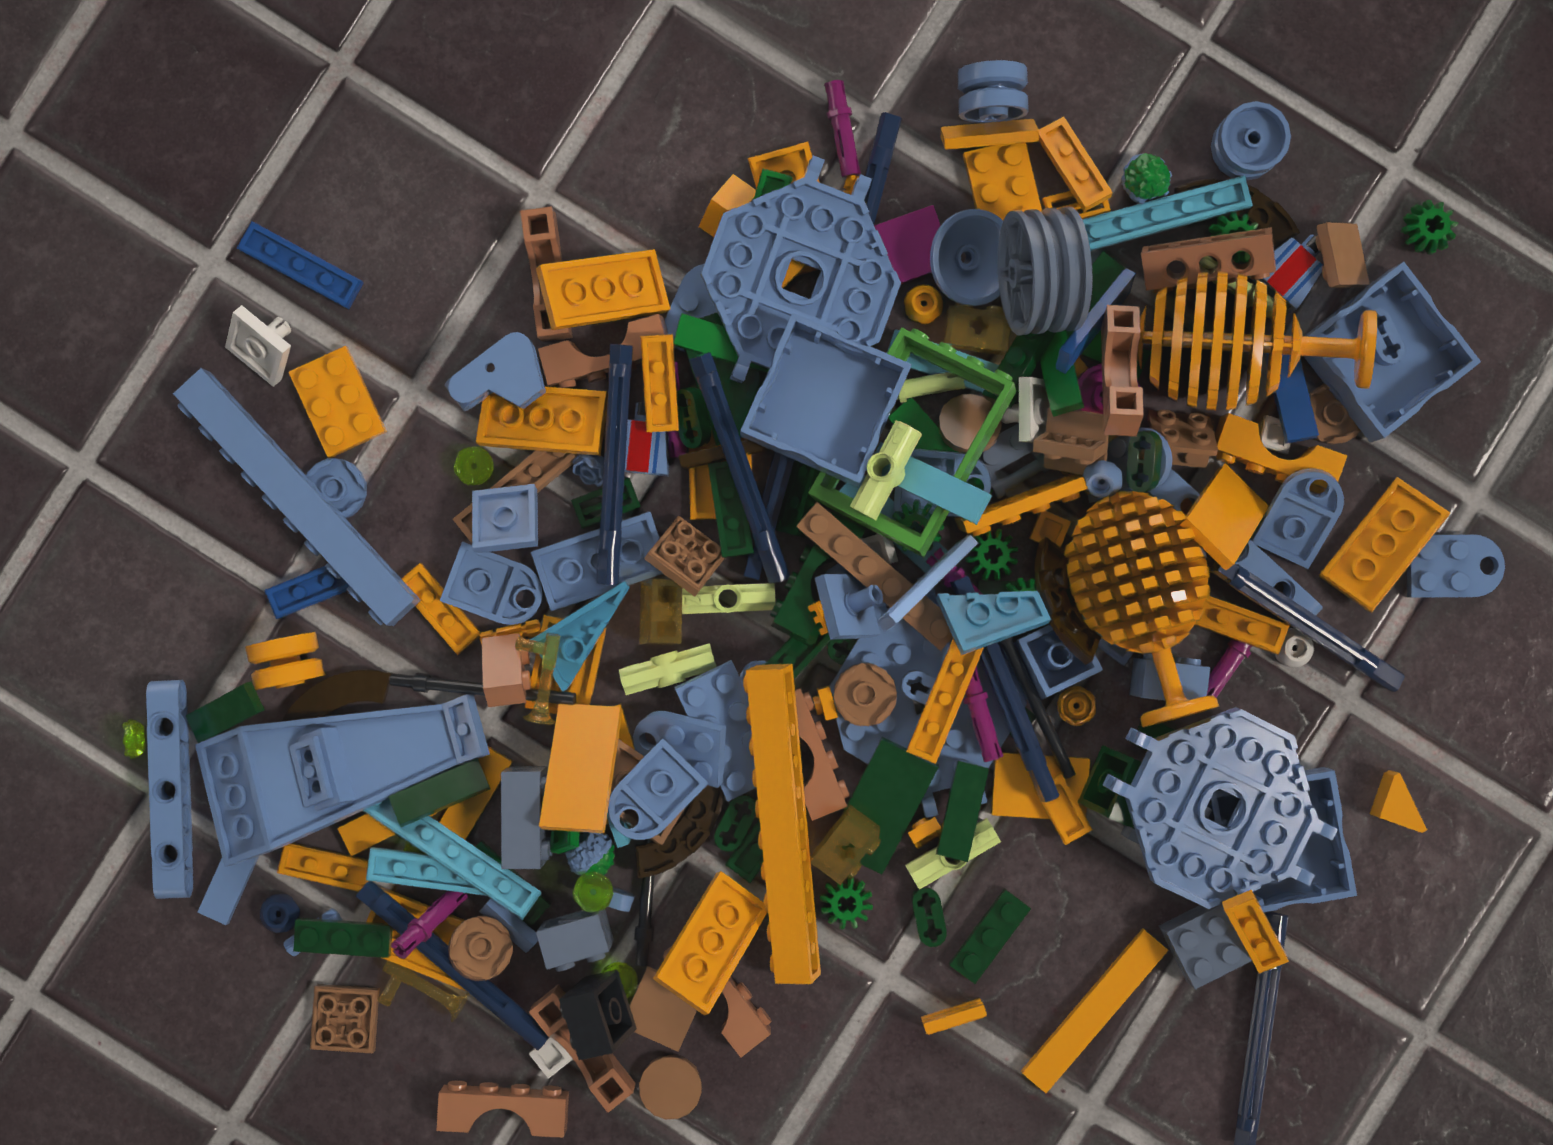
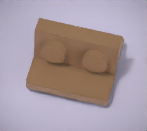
(1188, 435)
(1072, 441)

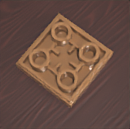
(1342, 255)
(685, 556)
(660, 1013)
(344, 1018)

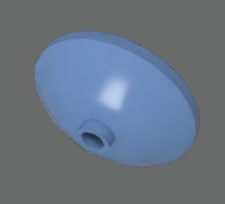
(977, 235)

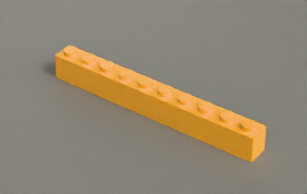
(782, 823)

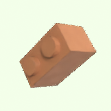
(504, 671)

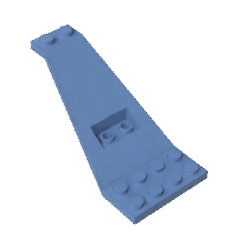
(305, 774)

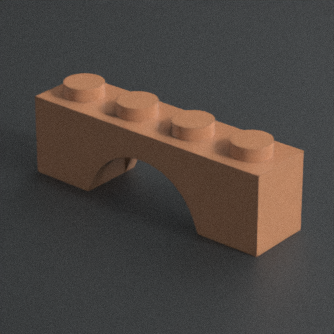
(543, 247)
(566, 364)
(1119, 371)
(821, 789)
(744, 1023)
(604, 1073)
(542, 1110)

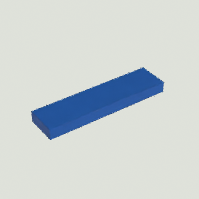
(300, 265)
(1082, 338)

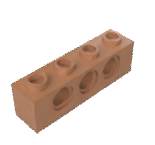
(1222, 247)

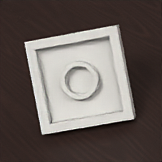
(259, 345)
(1031, 409)

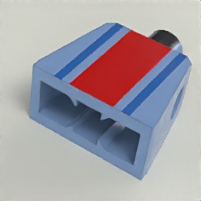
(1295, 271)
(645, 450)

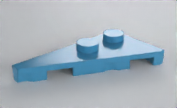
(581, 632)

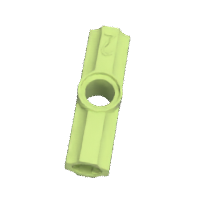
(894, 451)
(749, 598)
(667, 669)
(931, 866)

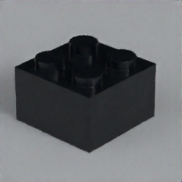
(597, 1015)

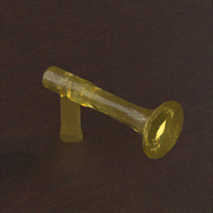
(549, 650)
(399, 974)

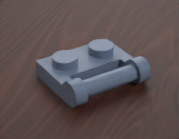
(1006, 451)

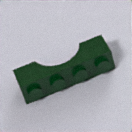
(793, 613)

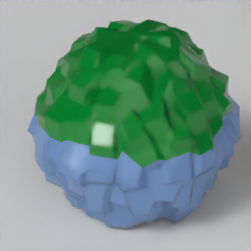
(1146, 177)
(592, 855)

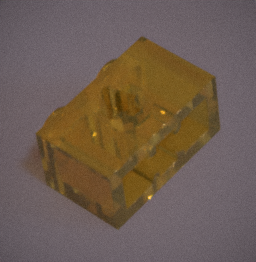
(960, 336)
(660, 612)
(850, 828)

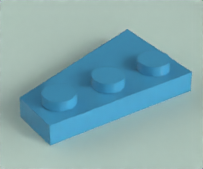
(991, 618)

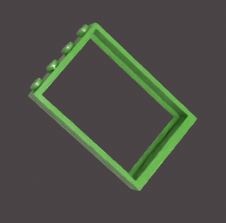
(968, 369)

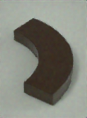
(1264, 211)
(1065, 620)
(340, 691)
(684, 837)

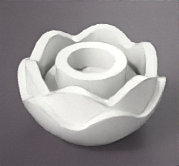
(1303, 653)

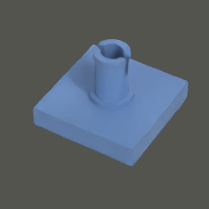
(504, 518)
(848, 606)

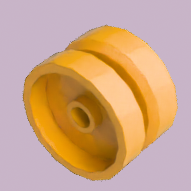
(285, 661)

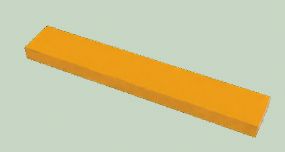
(1094, 1010)

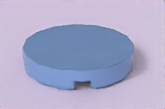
(345, 487)

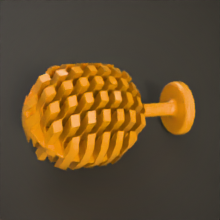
(1256, 343)
(1141, 586)

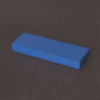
(1294, 404)
(304, 591)

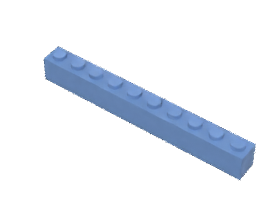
(296, 497)

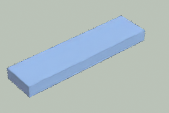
(926, 582)

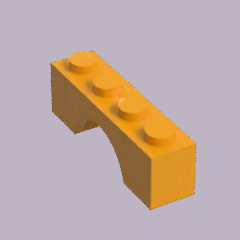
(1240, 441)

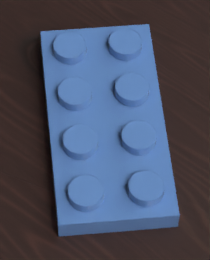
(570, 566)
(721, 699)

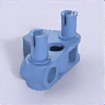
(515, 375)

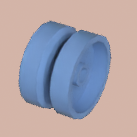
(992, 91)
(1256, 124)

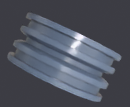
(1044, 270)

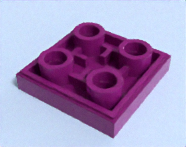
(910, 242)

